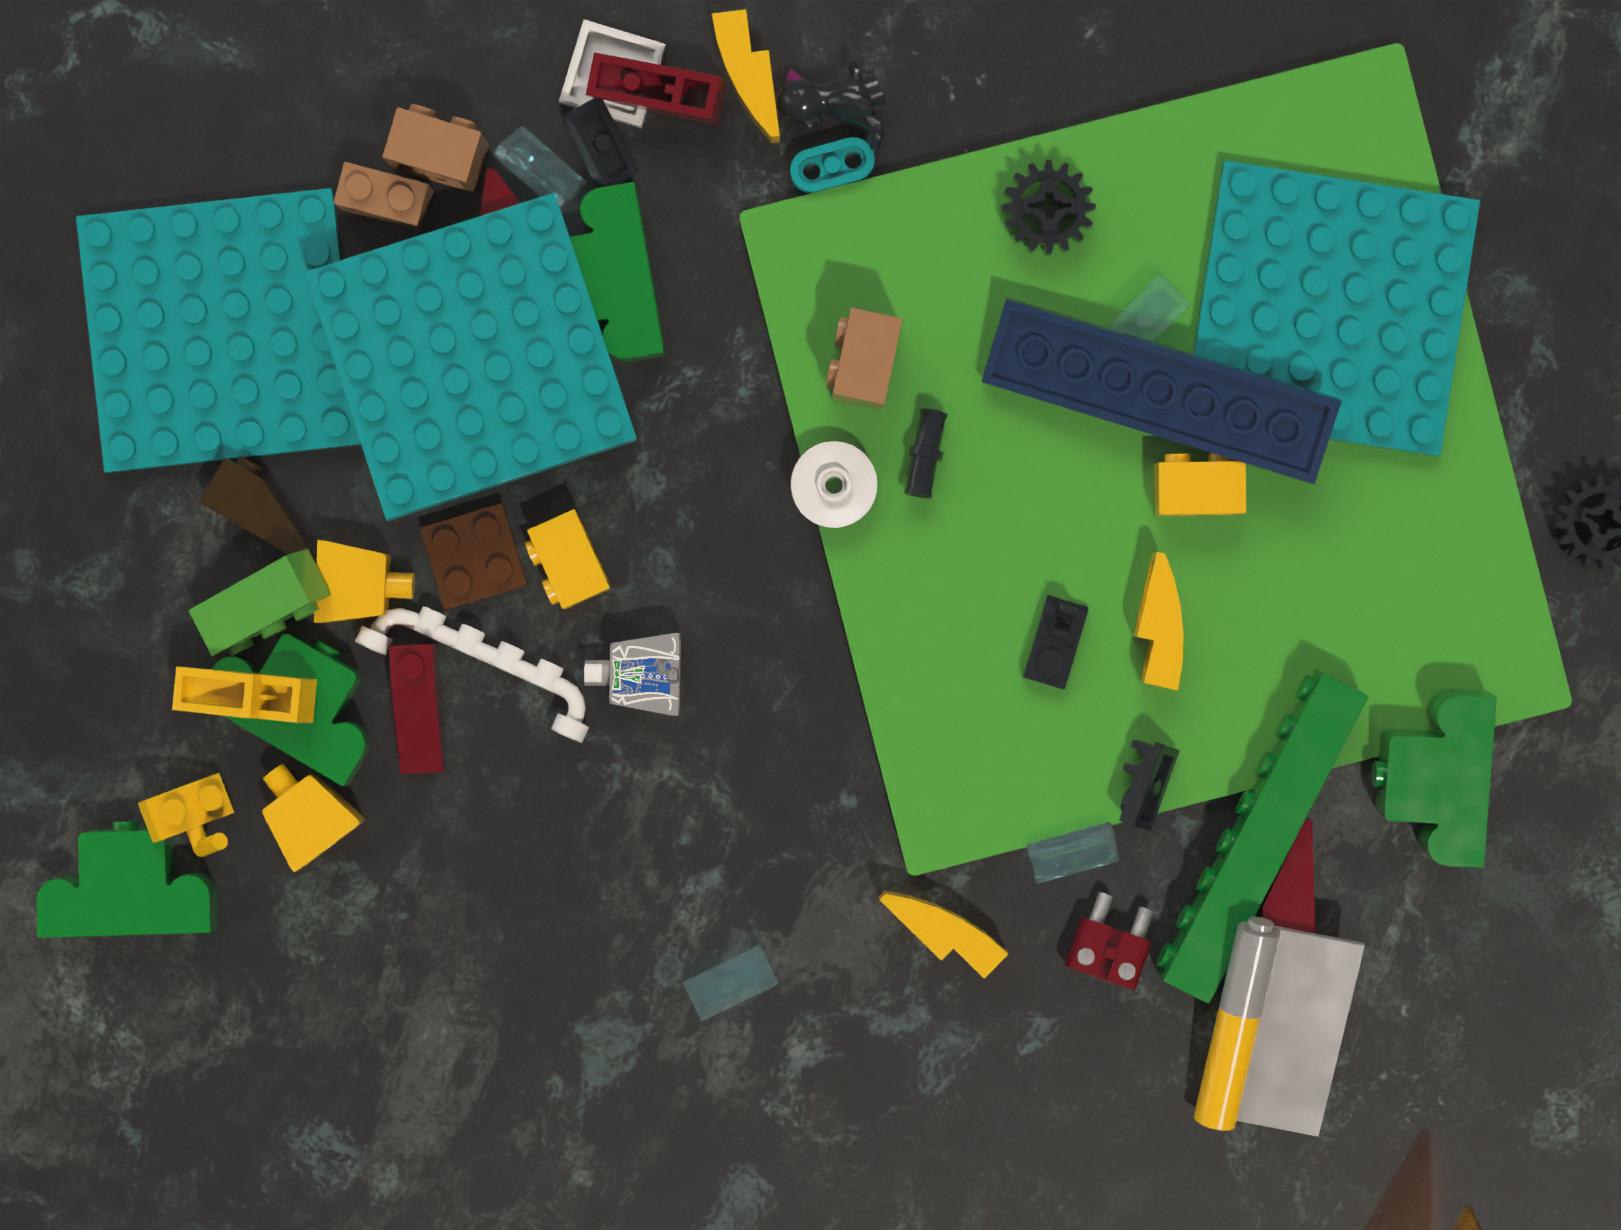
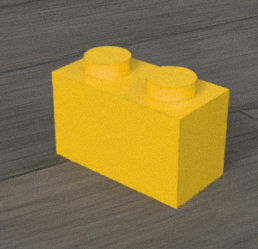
(1199, 487)
(567, 559)

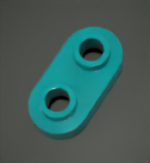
(832, 166)

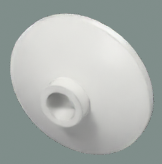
(838, 461)

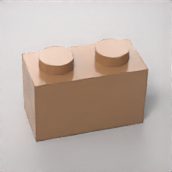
(383, 196)

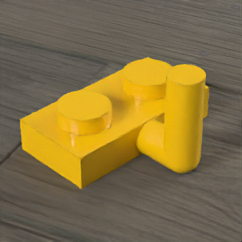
(188, 810)

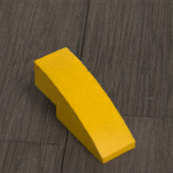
(747, 71)
(1162, 625)
(244, 694)
(945, 930)

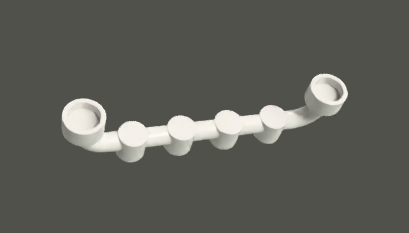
(469, 641)

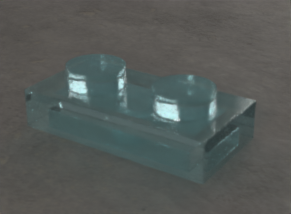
(539, 166)
(1151, 311)
(1073, 852)
(730, 982)

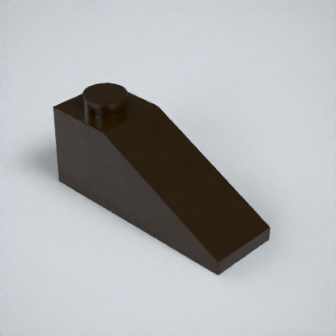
(254, 505)

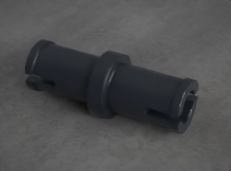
(926, 453)

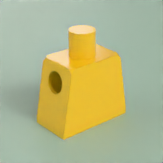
(358, 583)
(306, 816)

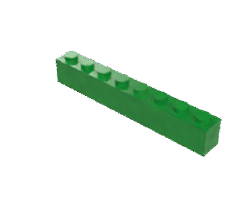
(1262, 833)

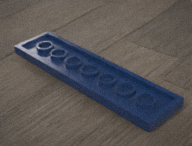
(1161, 390)

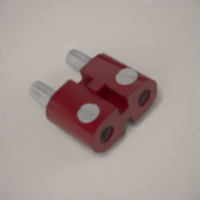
(1107, 952)

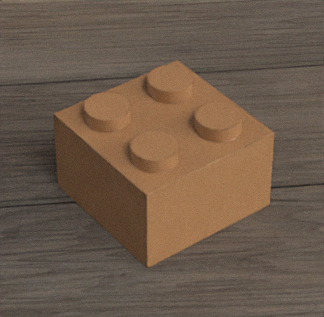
(436, 148)
(865, 359)

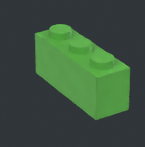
(260, 604)

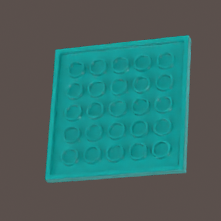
(1341, 295)
(212, 330)
(470, 356)

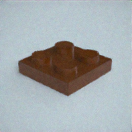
(474, 556)

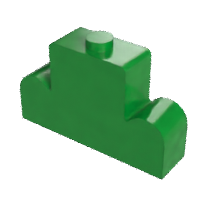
(619, 272)
(325, 744)
(1442, 776)
(126, 890)

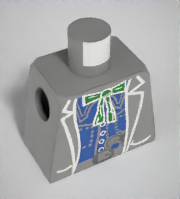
(641, 673)

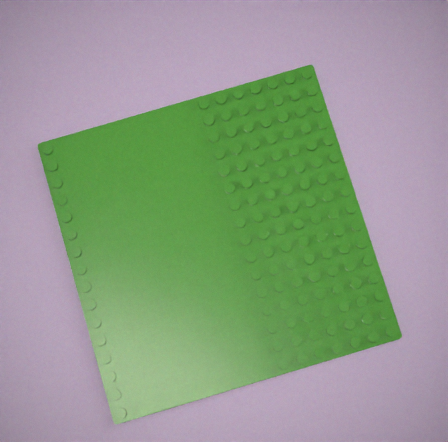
(1379, 574)

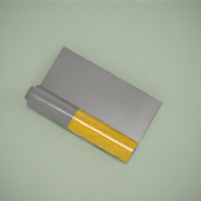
(1278, 1028)

